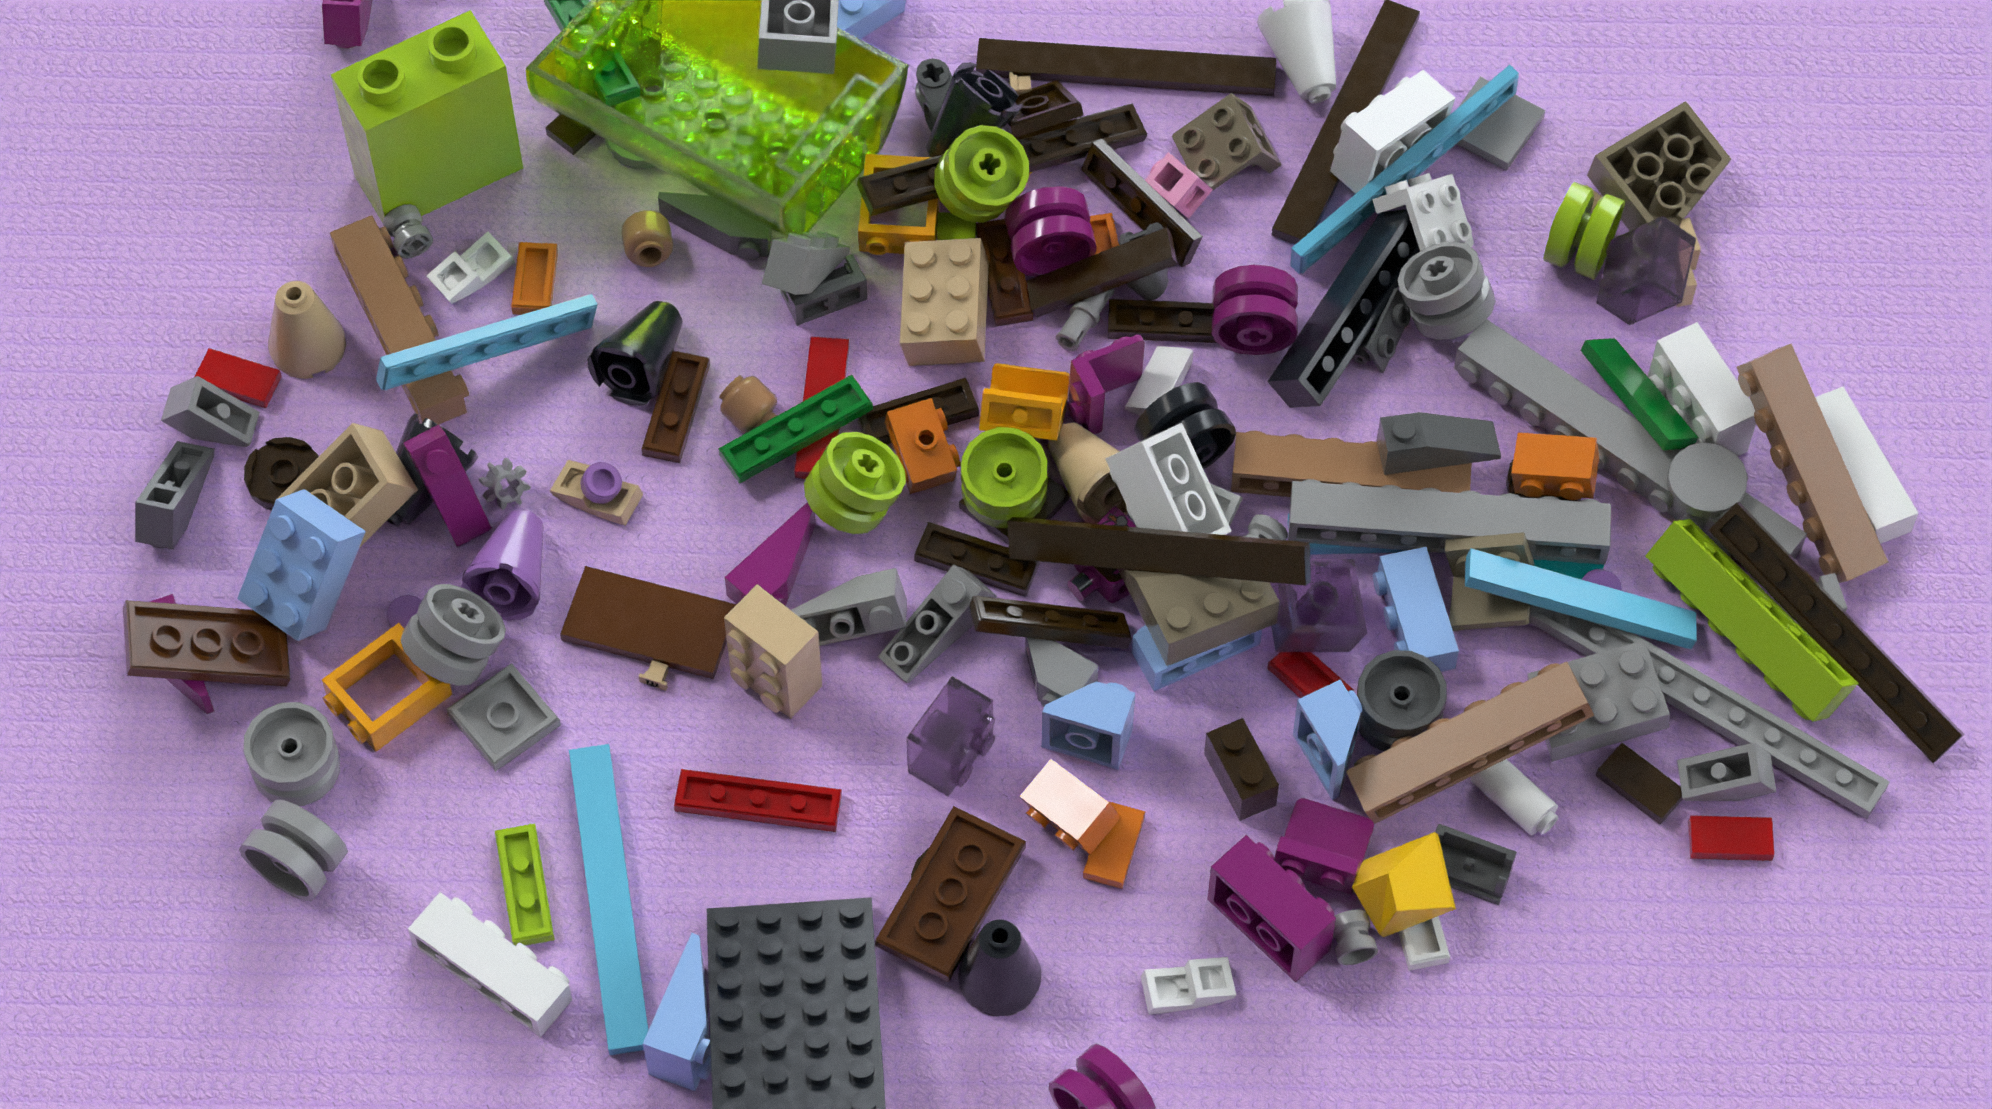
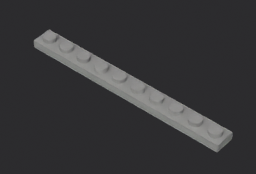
(1731, 714)

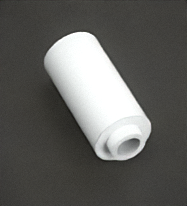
(1517, 797)

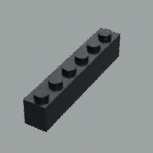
(1346, 312)

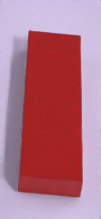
(825, 367)
(758, 800)

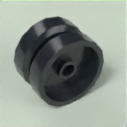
(1197, 410)

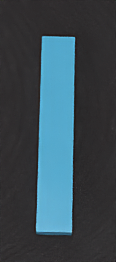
(486, 342)
(1580, 599)

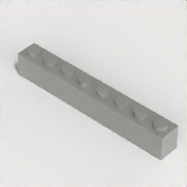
(1427, 517)

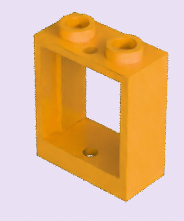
(891, 238)
(400, 716)

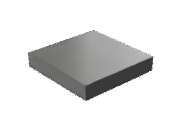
(1504, 131)
(503, 717)

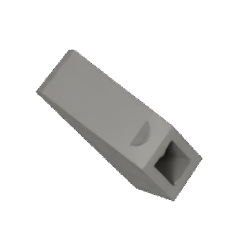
(803, 261)
(857, 608)
(935, 624)

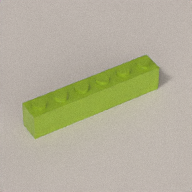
(1750, 620)

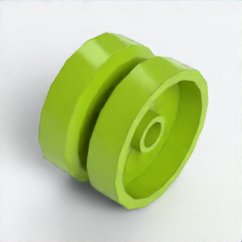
(981, 173)
(1580, 229)
(1004, 476)
(854, 483)

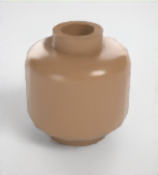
(647, 238)
(747, 403)

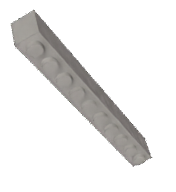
(1568, 407)

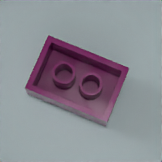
(1271, 907)

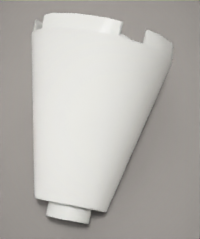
(1303, 45)

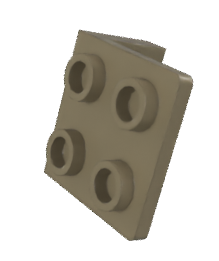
(1225, 142)
(1477, 608)

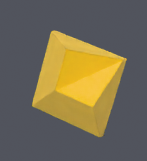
(1405, 885)

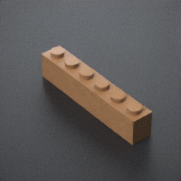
(396, 313)
(1271, 463)
(1811, 464)
(1469, 742)

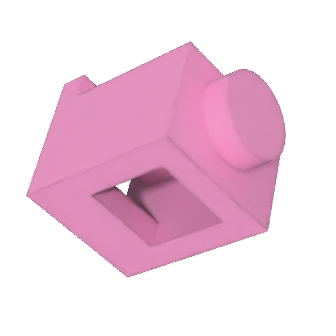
(1178, 185)

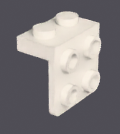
(1432, 209)

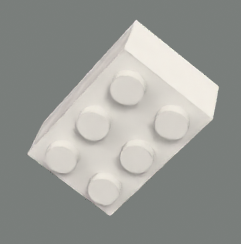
(1388, 128)
(1703, 389)
(1167, 485)

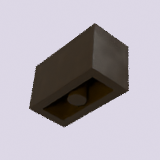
(1241, 769)

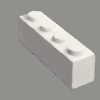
(1873, 477)
(490, 963)

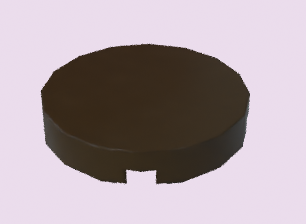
(276, 468)

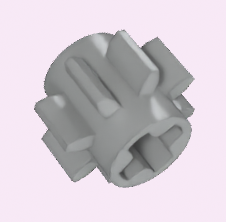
(494, 477)

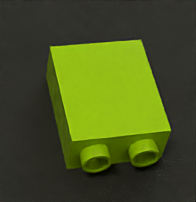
(429, 118)

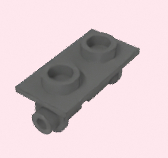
(1382, 342)

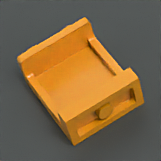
(1025, 400)

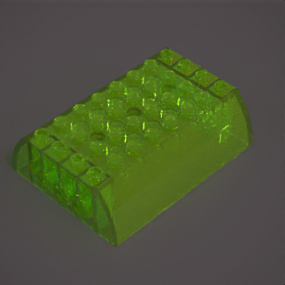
(708, 71)

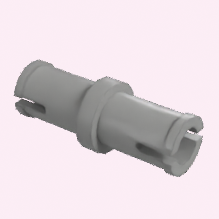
(1082, 317)

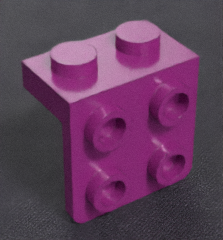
(1100, 372)
(1324, 844)

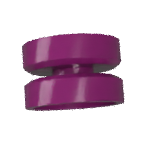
(1049, 229)
(1255, 309)
(1099, 1083)

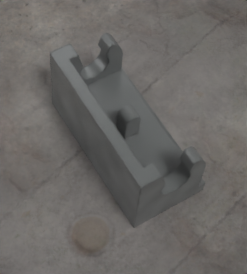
(837, 291)
(1475, 864)

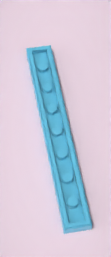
(1406, 167)
(609, 899)

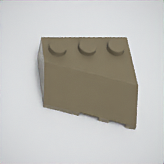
(1660, 167)
(1199, 612)

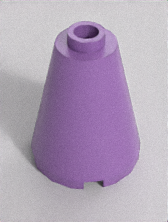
(510, 566)

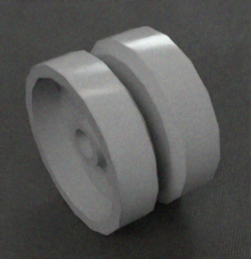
(1446, 290)
(453, 634)
(292, 753)
(293, 850)

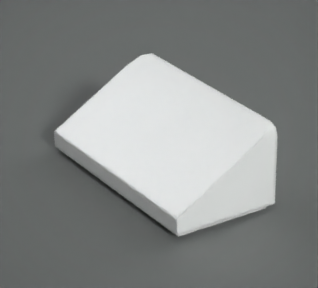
(1163, 373)

